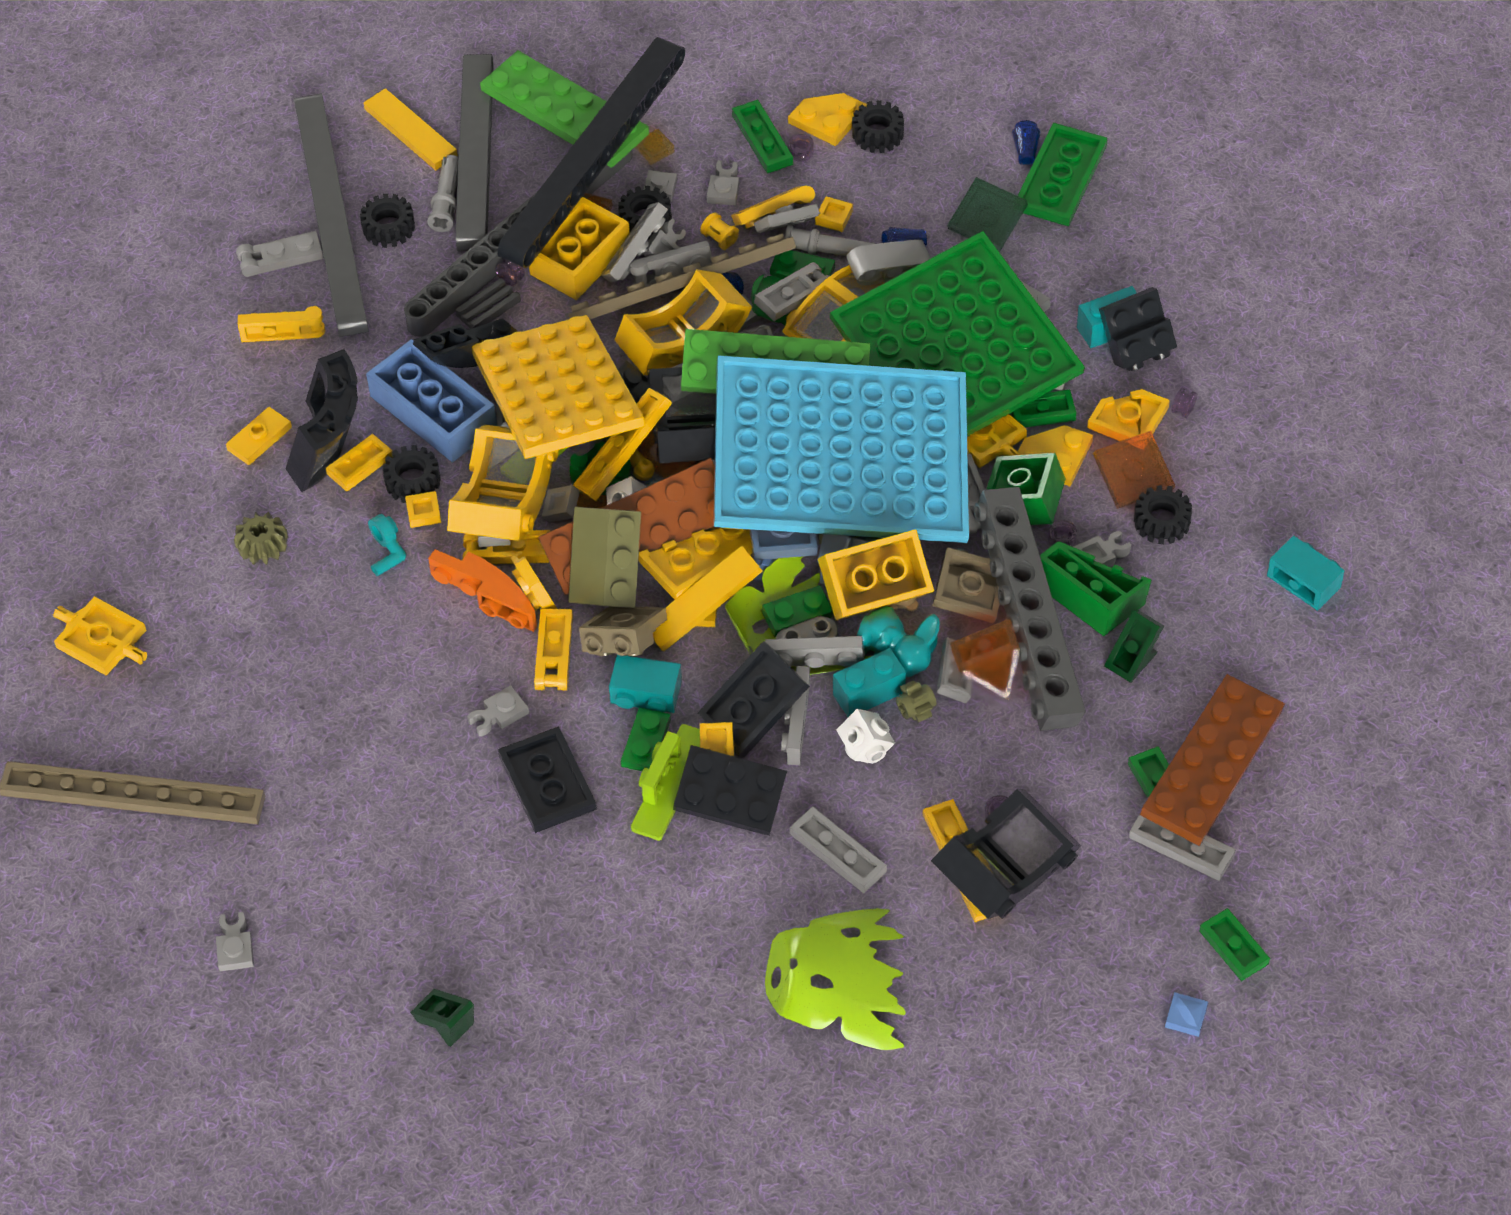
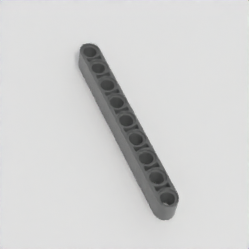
(474, 152)

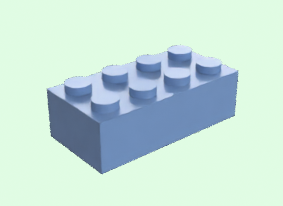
(430, 400)

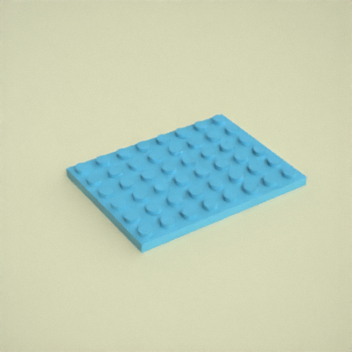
(840, 449)

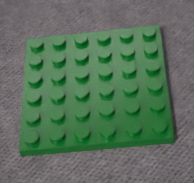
(966, 317)

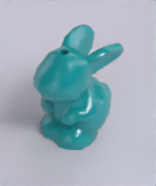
(885, 630)

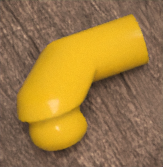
(642, 467)

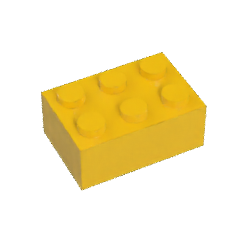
(580, 249)
(875, 574)

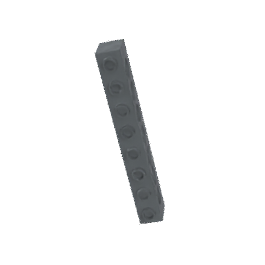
(1041, 619)

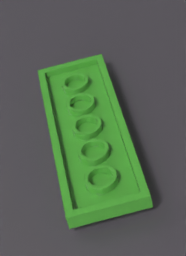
(551, 100)
(705, 346)

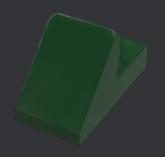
(1134, 646)
(446, 1013)

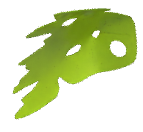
(747, 603)
(849, 963)

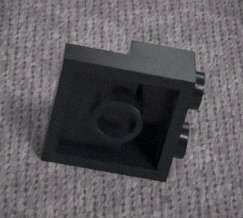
(1137, 329)

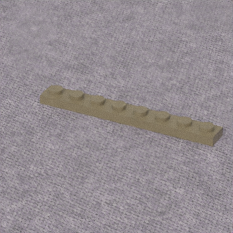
(667, 283)
(132, 792)

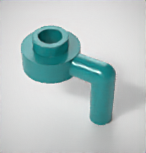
(384, 532)

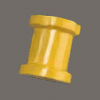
(720, 231)

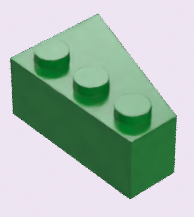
(1090, 589)

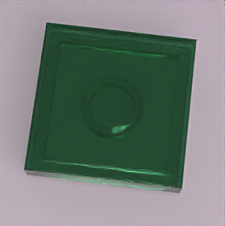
(987, 210)

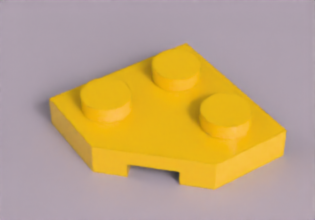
(826, 116)
(1128, 415)
(1066, 442)
(530, 583)

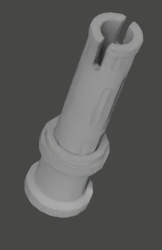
(444, 202)
(815, 242)

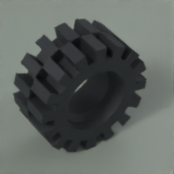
(878, 115)
(641, 200)
(385, 208)
(411, 460)
(1165, 500)

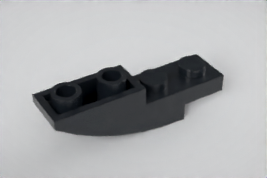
(454, 344)

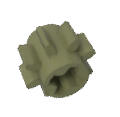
(916, 701)

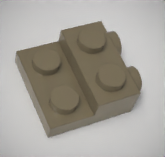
(967, 586)
(621, 630)

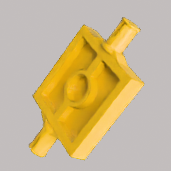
(995, 440)
(100, 635)

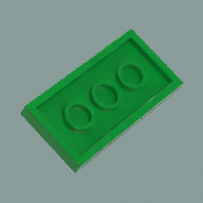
(1062, 173)

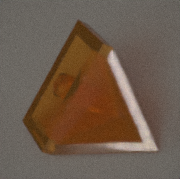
(989, 657)

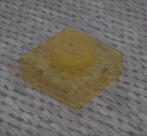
(655, 147)

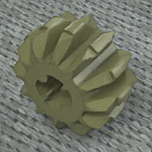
(261, 538)

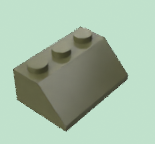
(604, 557)

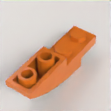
(494, 589)

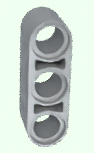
(885, 261)

